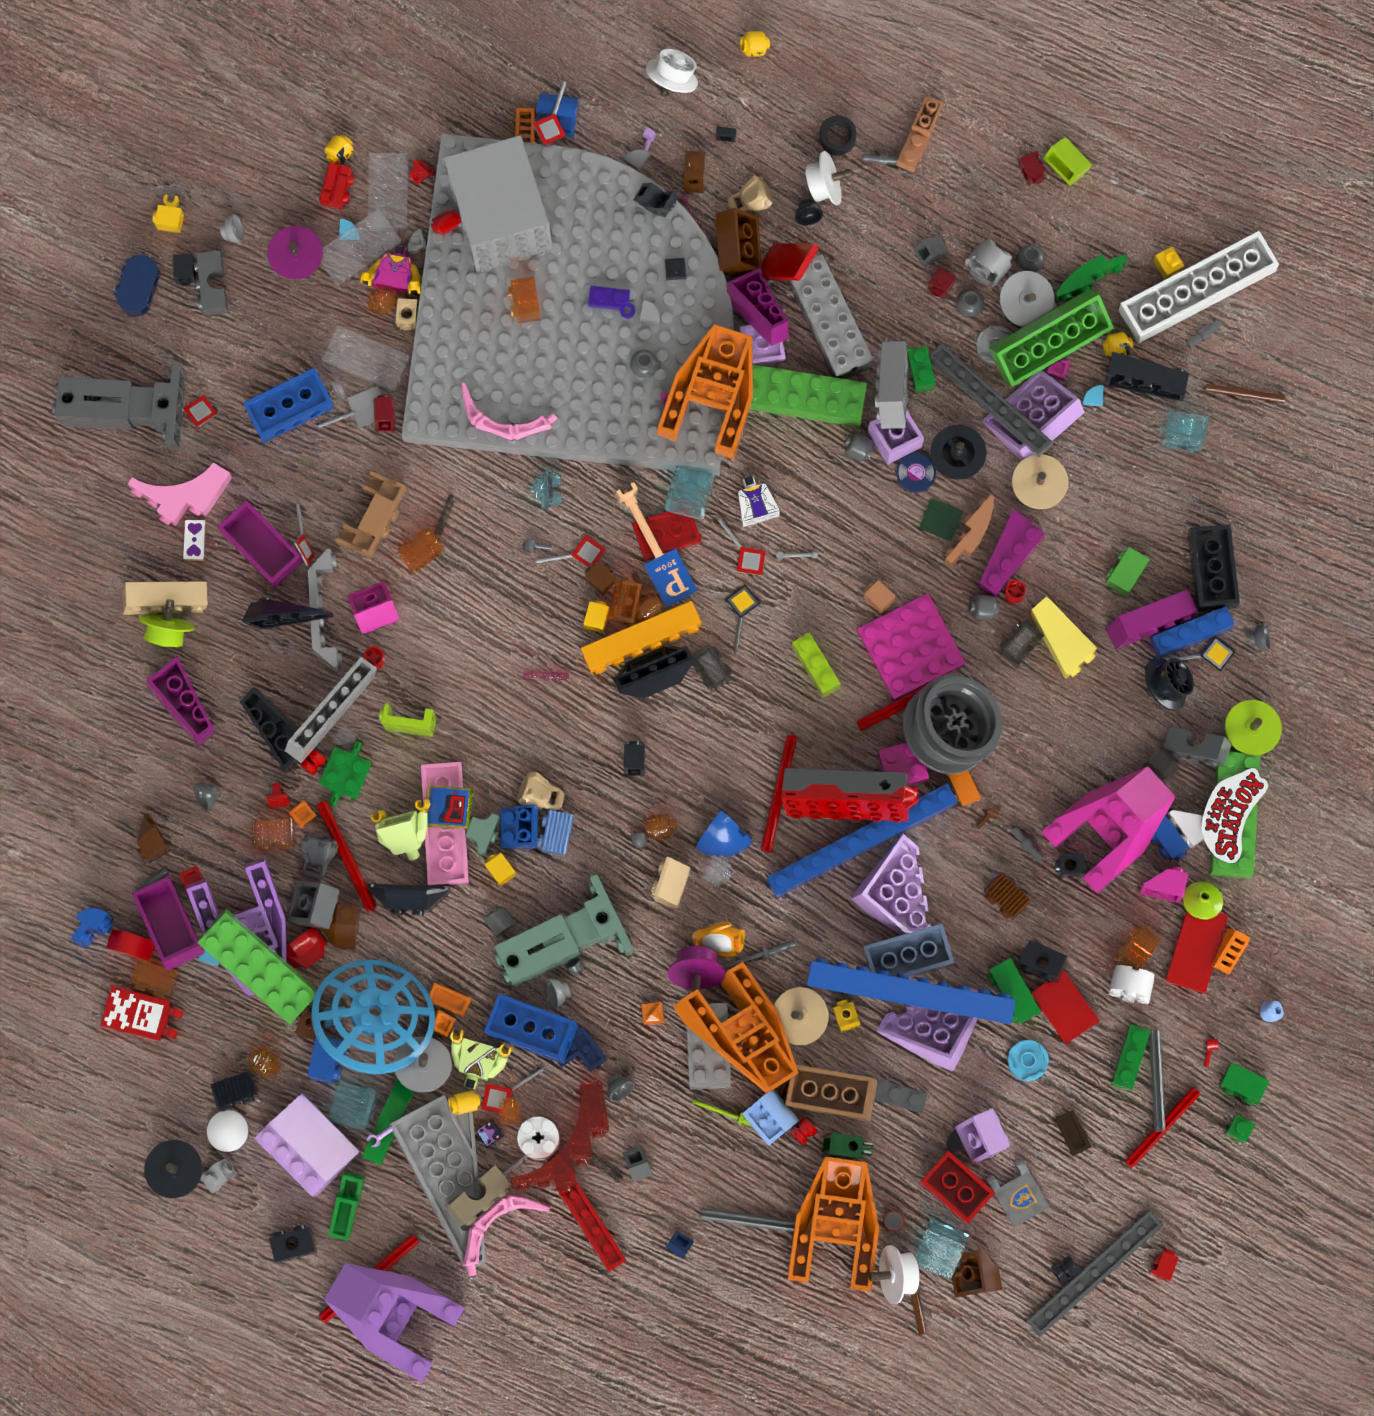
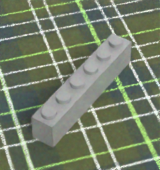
(330, 709)

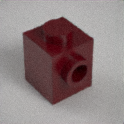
(941, 283)

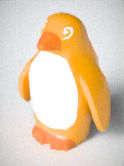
(720, 939)

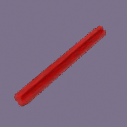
(776, 803)
(346, 856)
(384, 1265)

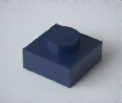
(679, 1244)

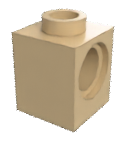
(403, 306)

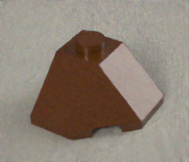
(151, 841)
(344, 926)
(976, 1275)

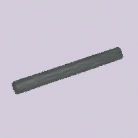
(1157, 1080)
(747, 1219)

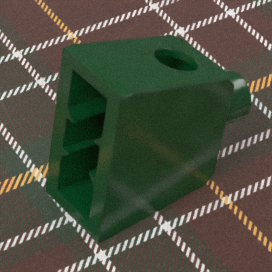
(838, 1146)

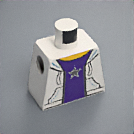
(756, 503)

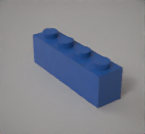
(1192, 632)

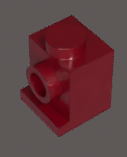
(1032, 168)

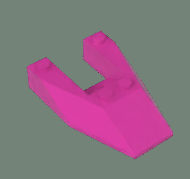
(1123, 815)

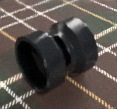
(1065, 1269)

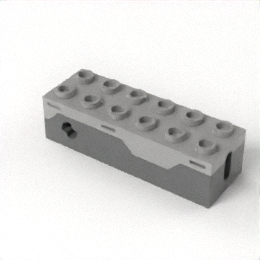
(830, 321)

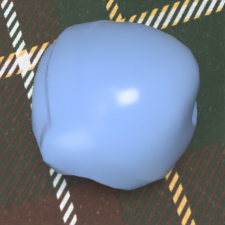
(1271, 1011)

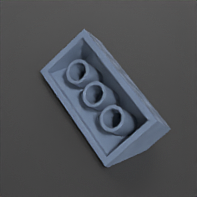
(911, 953)

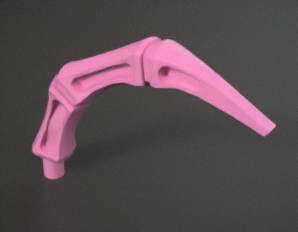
(504, 430)
(482, 1223)

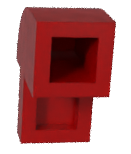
(130, 945)

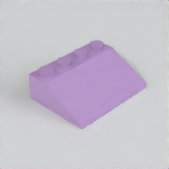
(1044, 405)
(307, 1145)

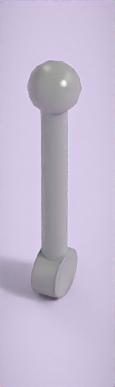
(780, 555)

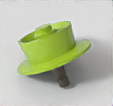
(165, 629)
(1253, 727)

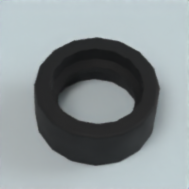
(835, 121)

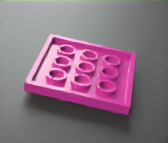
(910, 647)

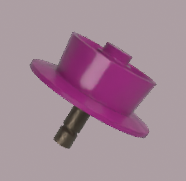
(295, 252)
(696, 968)

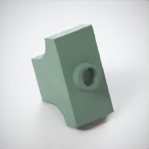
(483, 832)

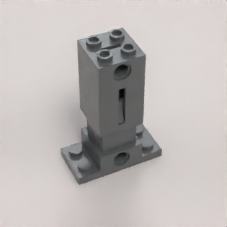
(122, 405)

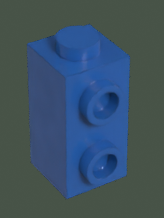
(1170, 841)

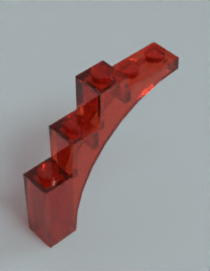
(560, 1170)

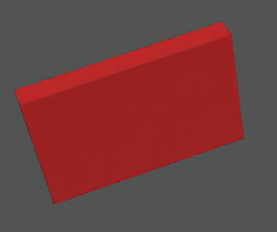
(670, 532)
(1065, 1008)

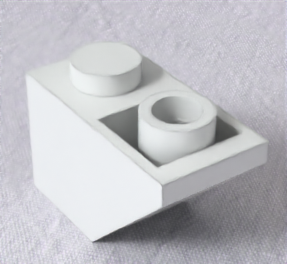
(1188, 826)

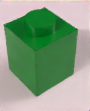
(1239, 1129)

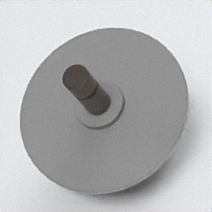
(1026, 297)
(429, 1070)

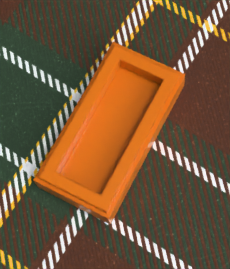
(964, 788)
(449, 1000)

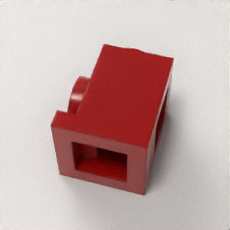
(1164, 1265)

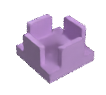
(762, 352)

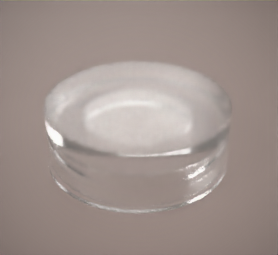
(337, 390)

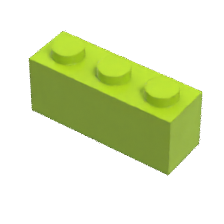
(816, 665)

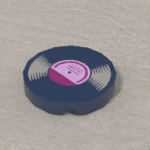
(916, 473)

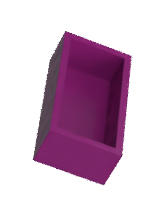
(260, 544)
(168, 923)

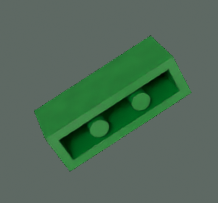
(1009, 981)
(1130, 1058)

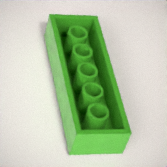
(1051, 337)
(807, 396)
(1244, 867)
(257, 966)

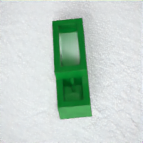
(346, 1205)

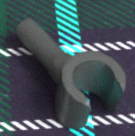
(530, 544)

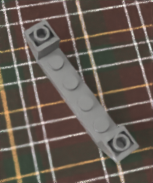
(323, 565)

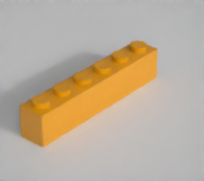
(641, 637)

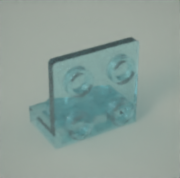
(353, 1106)
(941, 1249)

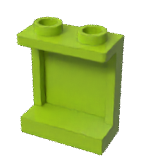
(407, 725)

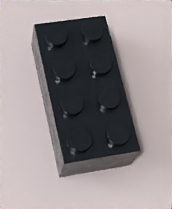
(1213, 567)

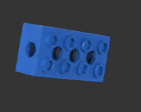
(283, 394)
(527, 1015)

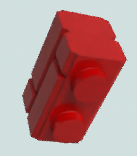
(336, 186)

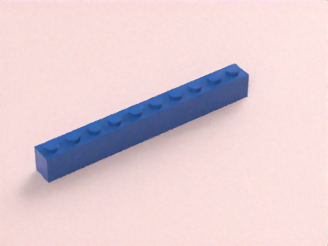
(858, 843)
(911, 992)

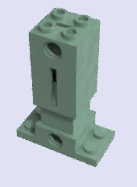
(561, 939)

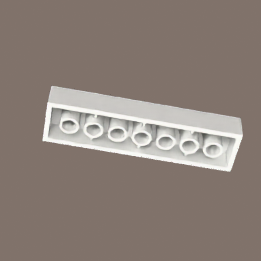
(1198, 287)

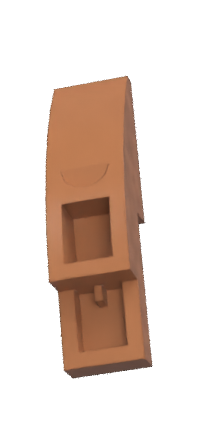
(920, 134)
(976, 525)

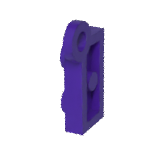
(611, 299)

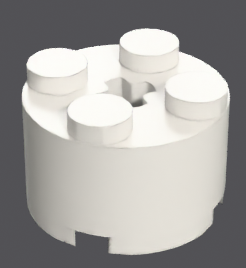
(1131, 984)
(548, 1145)

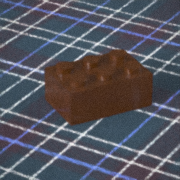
(738, 242)

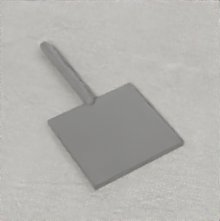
(361, 407)

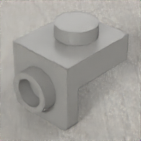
(218, 1175)

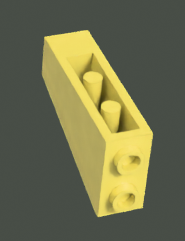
(1065, 641)

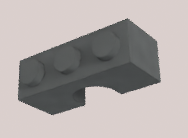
(208, 267)
(1212, 751)

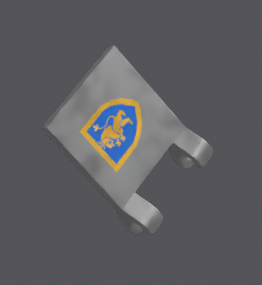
(1019, 1197)

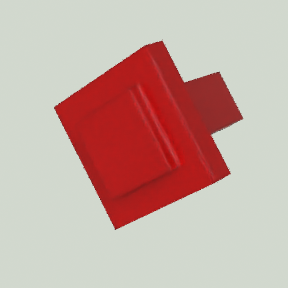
(420, 171)
(278, 798)

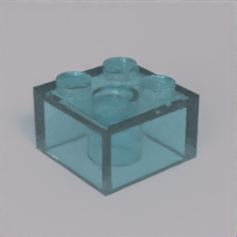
(1185, 431)
(690, 492)

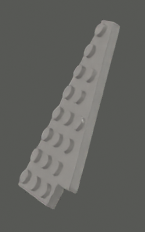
(444, 1161)

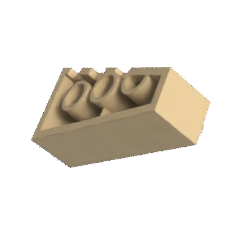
(152, 597)

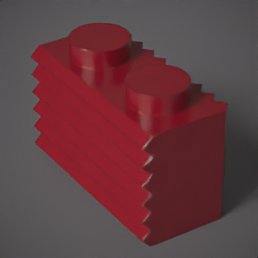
(384, 413)

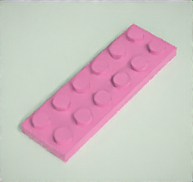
(444, 846)

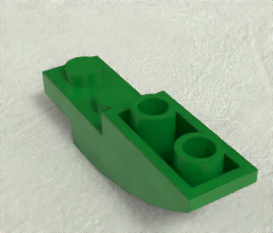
(1083, 277)

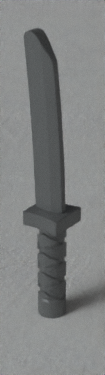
(766, 952)

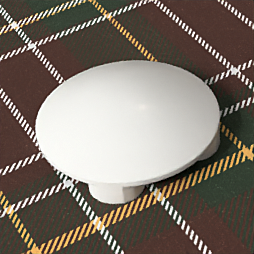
(227, 1131)

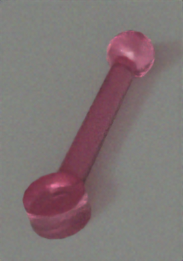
(684, 199)

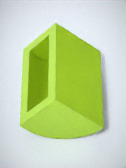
(1067, 161)

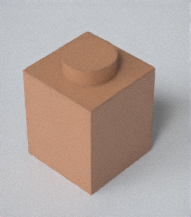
(879, 596)

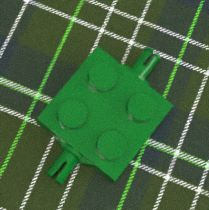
(345, 773)

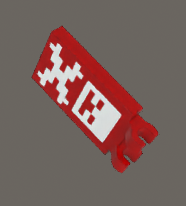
(139, 1014)

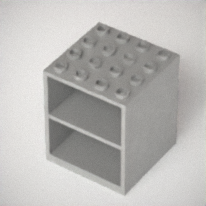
(498, 204)

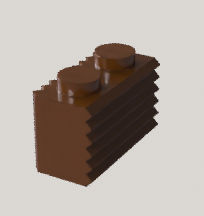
(1006, 897)

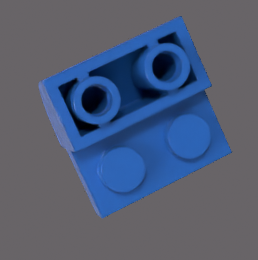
(566, 112)
(519, 827)
(92, 921)

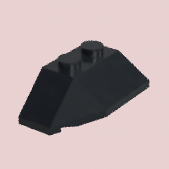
(654, 671)
(409, 898)

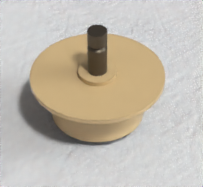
(1040, 481)
(802, 1015)

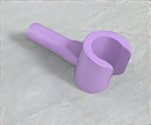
(650, 135)
(380, 1136)

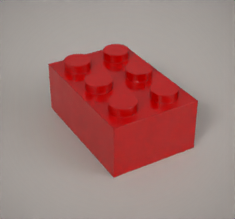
(957, 1187)

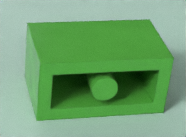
(1127, 571)

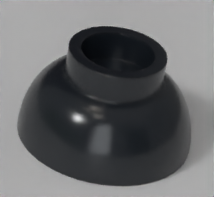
(808, 213)

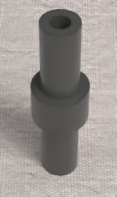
(882, 158)
(1204, 333)
(1027, 844)
(150, 880)

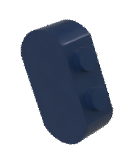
(137, 285)

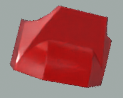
(306, 949)

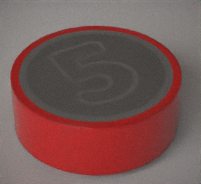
(894, 1221)

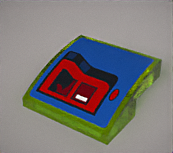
(449, 807)

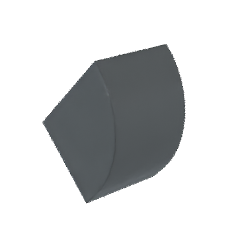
(930, 250)
(500, 922)
(637, 1164)

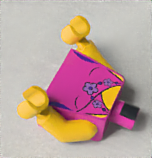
(394, 272)

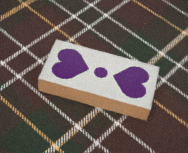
(194, 540)

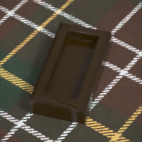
(1072, 1133)

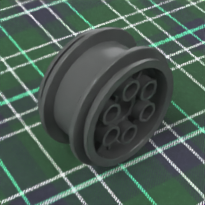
(931, 743)

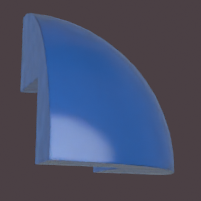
(723, 838)

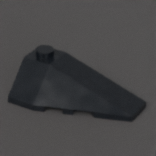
(272, 614)

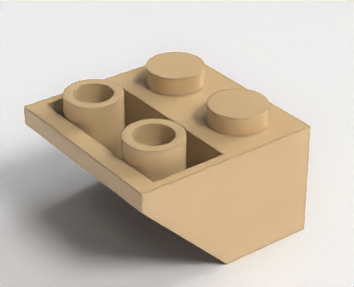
(671, 882)

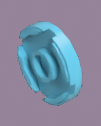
(1028, 1060)

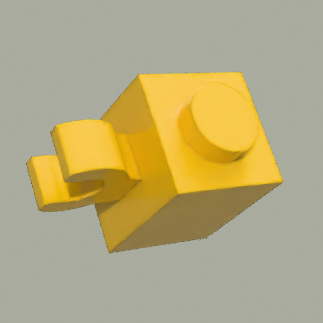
(169, 216)
(1168, 263)

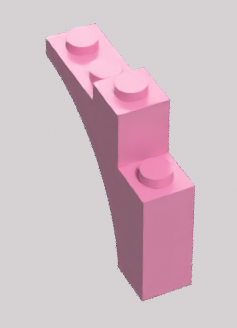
(174, 500)

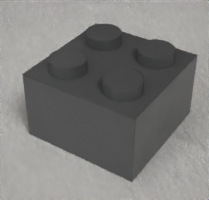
(312, 905)

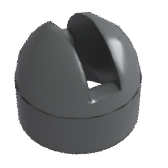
(639, 839)
(575, 966)

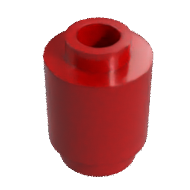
(445, 222)

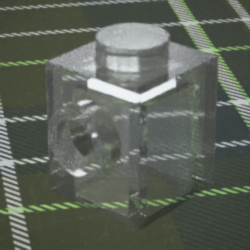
(717, 871)

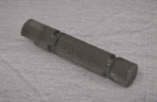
(444, 515)
(606, 1168)

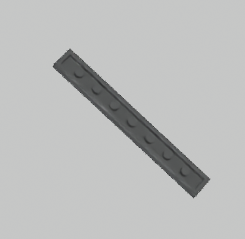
(990, 400)
(1094, 1273)

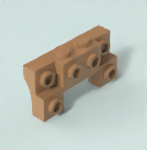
(377, 518)

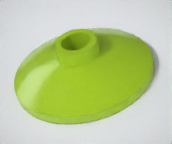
(1200, 907)

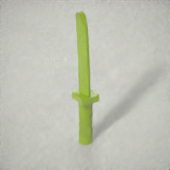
(741, 1119)

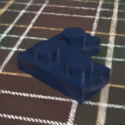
(586, 1049)

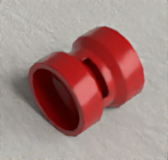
(1015, 587)
(376, 655)
(315, 758)
(804, 1130)

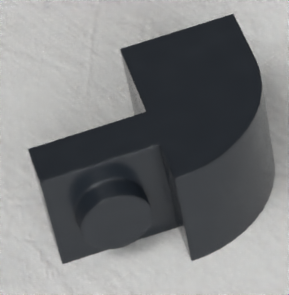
(655, 199)

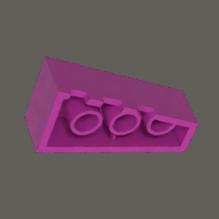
(758, 306)
(1013, 549)
(1151, 619)
(179, 698)

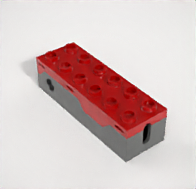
(848, 795)

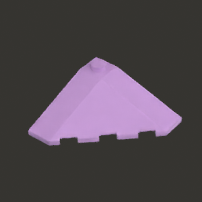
(894, 889)
(930, 1033)

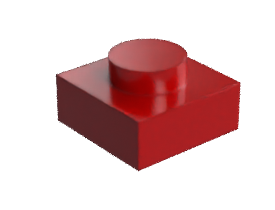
(190, 876)

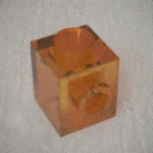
(509, 1111)

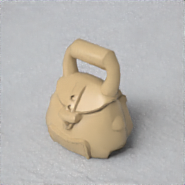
(753, 196)
(537, 791)

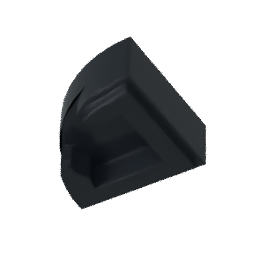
(954, 1142)

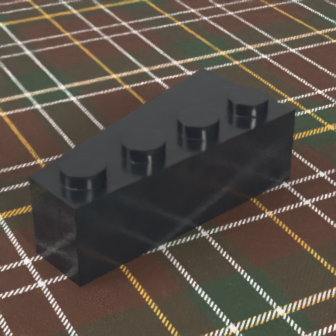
(1146, 377)
(272, 725)

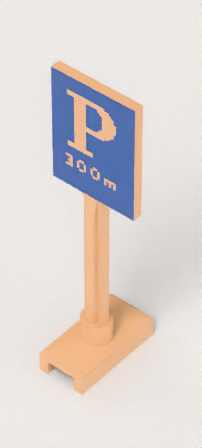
(667, 569)

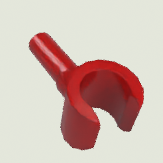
(1211, 1044)

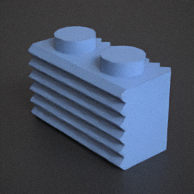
(556, 833)

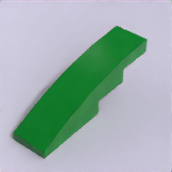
(393, 1110)

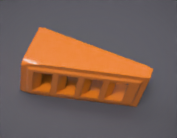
(525, 111)
(1238, 948)

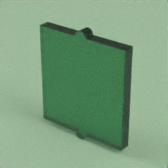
(941, 520)

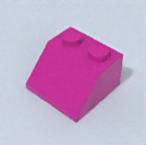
(373, 607)
(1167, 885)

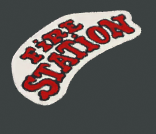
(1228, 811)

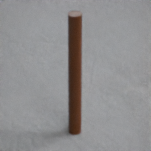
(1245, 393)
(918, 1311)

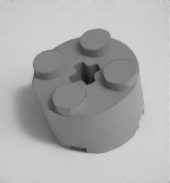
(988, 263)

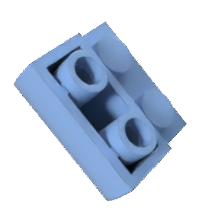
(770, 1117)

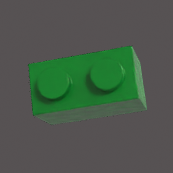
(920, 370)
(1243, 1084)

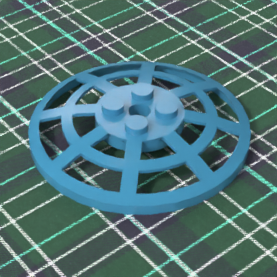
(372, 1025)

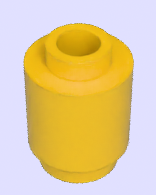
(464, 1102)

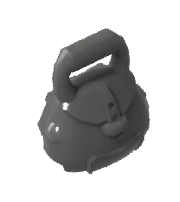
(318, 852)

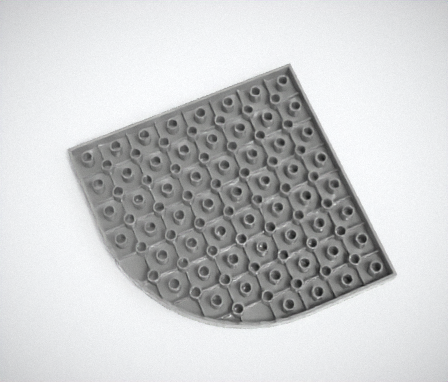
(576, 354)

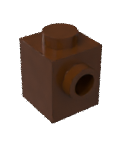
(600, 577)
(305, 1026)

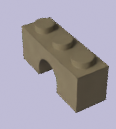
(492, 1185)

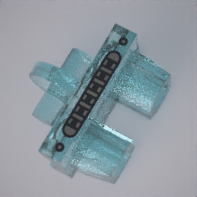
(543, 489)

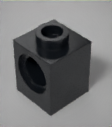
(184, 269)
(1077, 859)

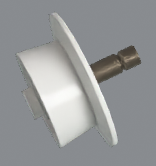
(673, 72)
(824, 179)
(897, 1274)

